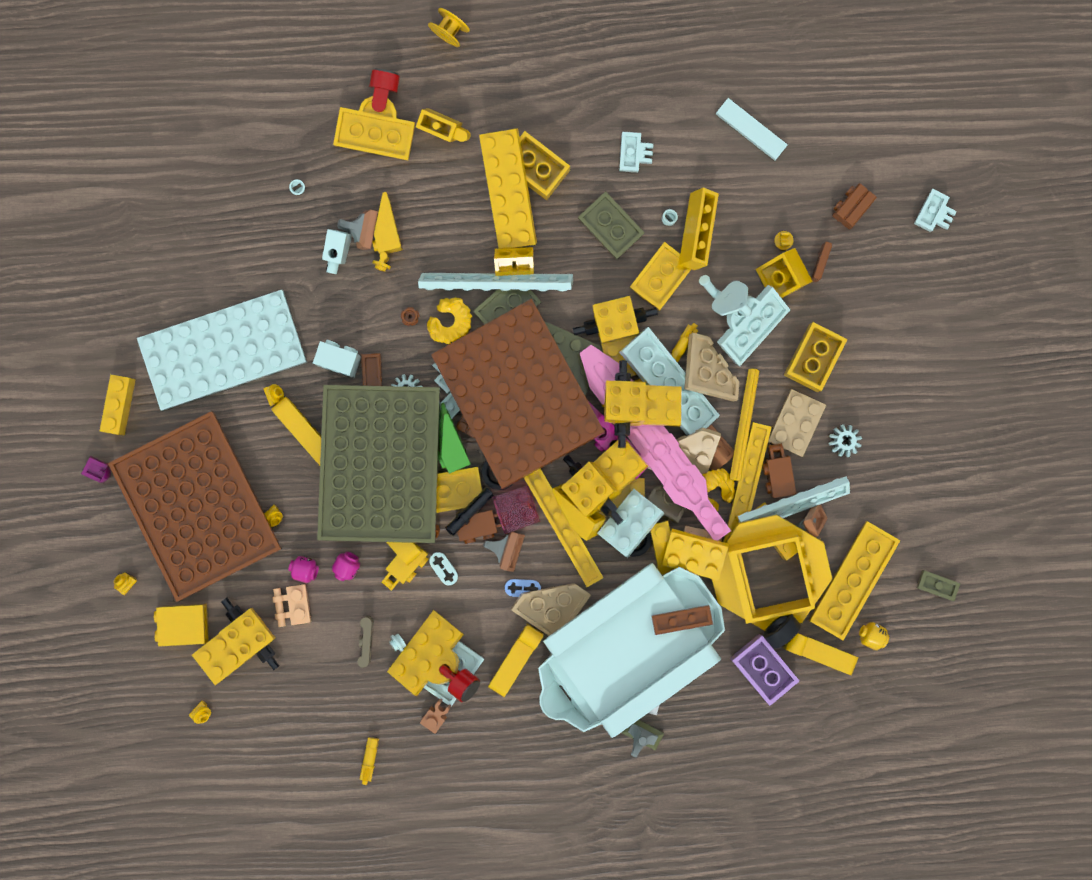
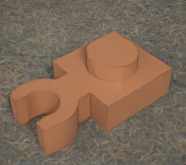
(435, 717)

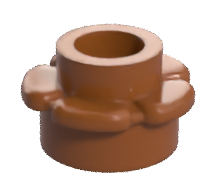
(410, 321)

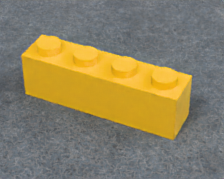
(698, 229)

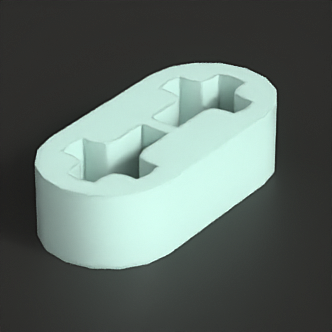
(447, 565)

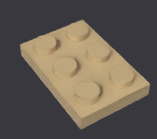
(796, 422)

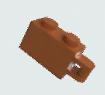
(779, 473)
(480, 525)

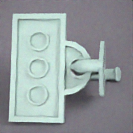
(747, 316)

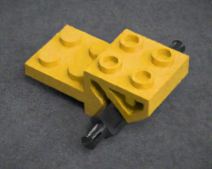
(616, 326)
(639, 404)
(601, 481)
(236, 644)

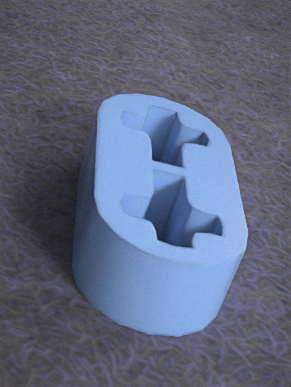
(520, 582)

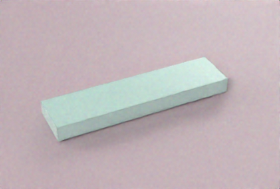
(751, 129)

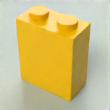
(181, 625)

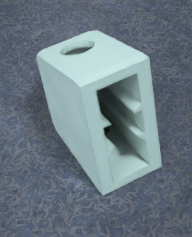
(336, 241)

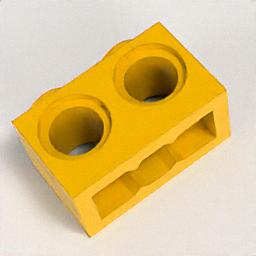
(514, 261)

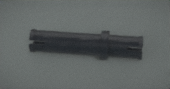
(462, 518)

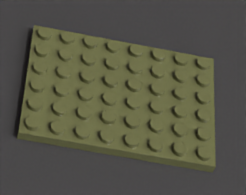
(379, 464)

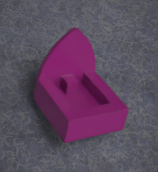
(96, 470)

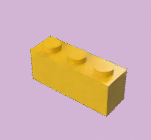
(117, 405)

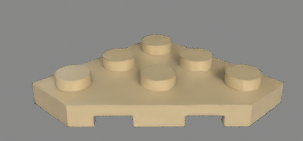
(708, 370)
(700, 447)
(551, 607)

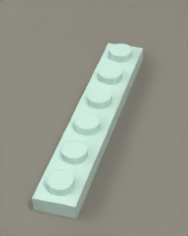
(801, 501)

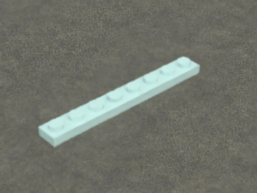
(489, 281)

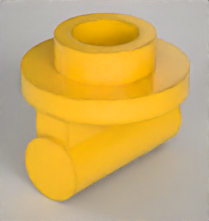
(381, 264)
(274, 394)
(273, 516)
(124, 582)
(200, 713)

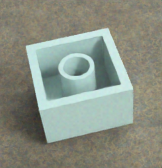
(336, 359)

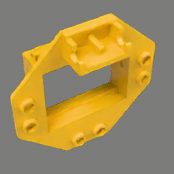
(733, 586)

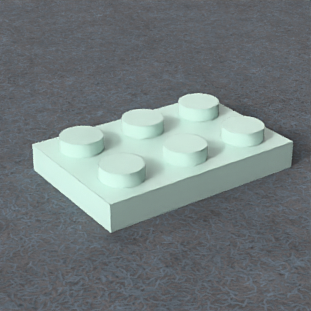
(638, 518)
(468, 660)

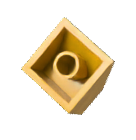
(785, 273)

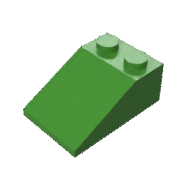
(452, 451)

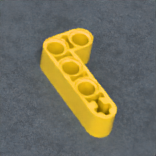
(822, 653)
(515, 660)

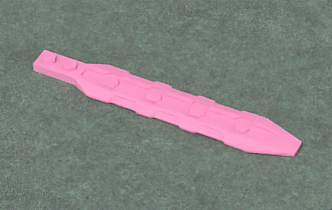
(660, 451)

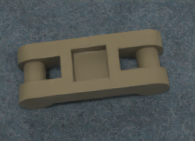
(366, 641)

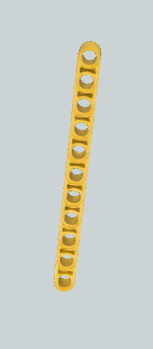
(311, 441)

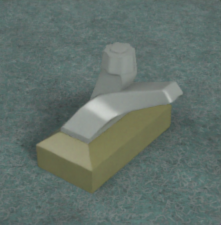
(643, 735)

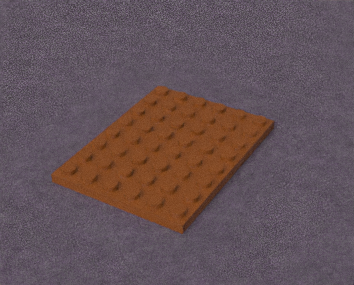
(517, 394)
(194, 506)

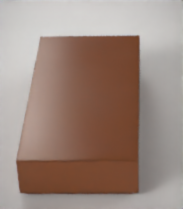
(821, 261)
(371, 369)

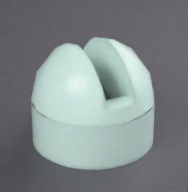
(300, 190)
(671, 215)

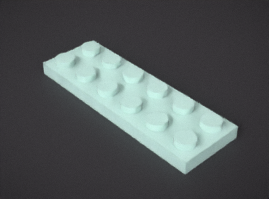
(659, 368)

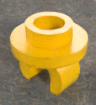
(783, 240)

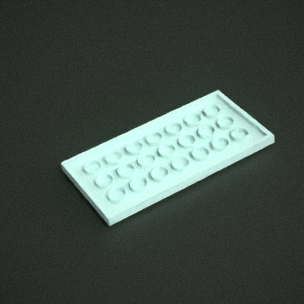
(221, 350)

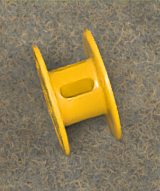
(448, 27)

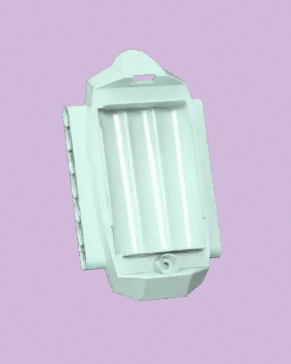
(616, 662)

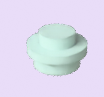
(397, 642)

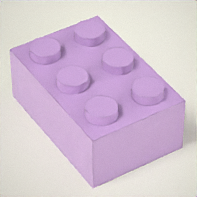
(764, 669)

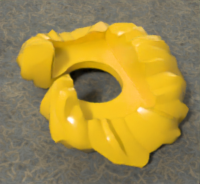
(458, 329)
(722, 479)

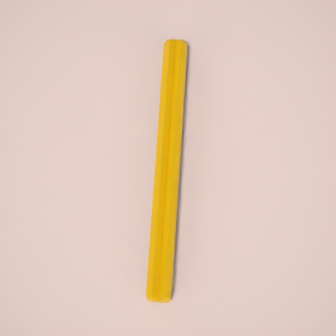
(744, 424)

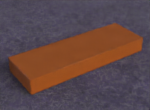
(682, 620)

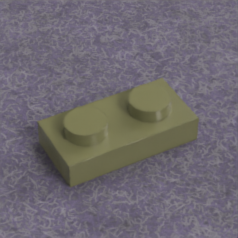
(938, 585)

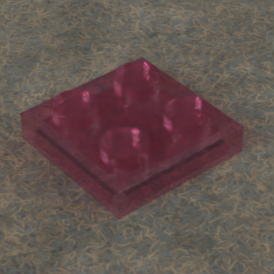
(516, 509)

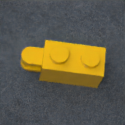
(442, 126)
(402, 571)

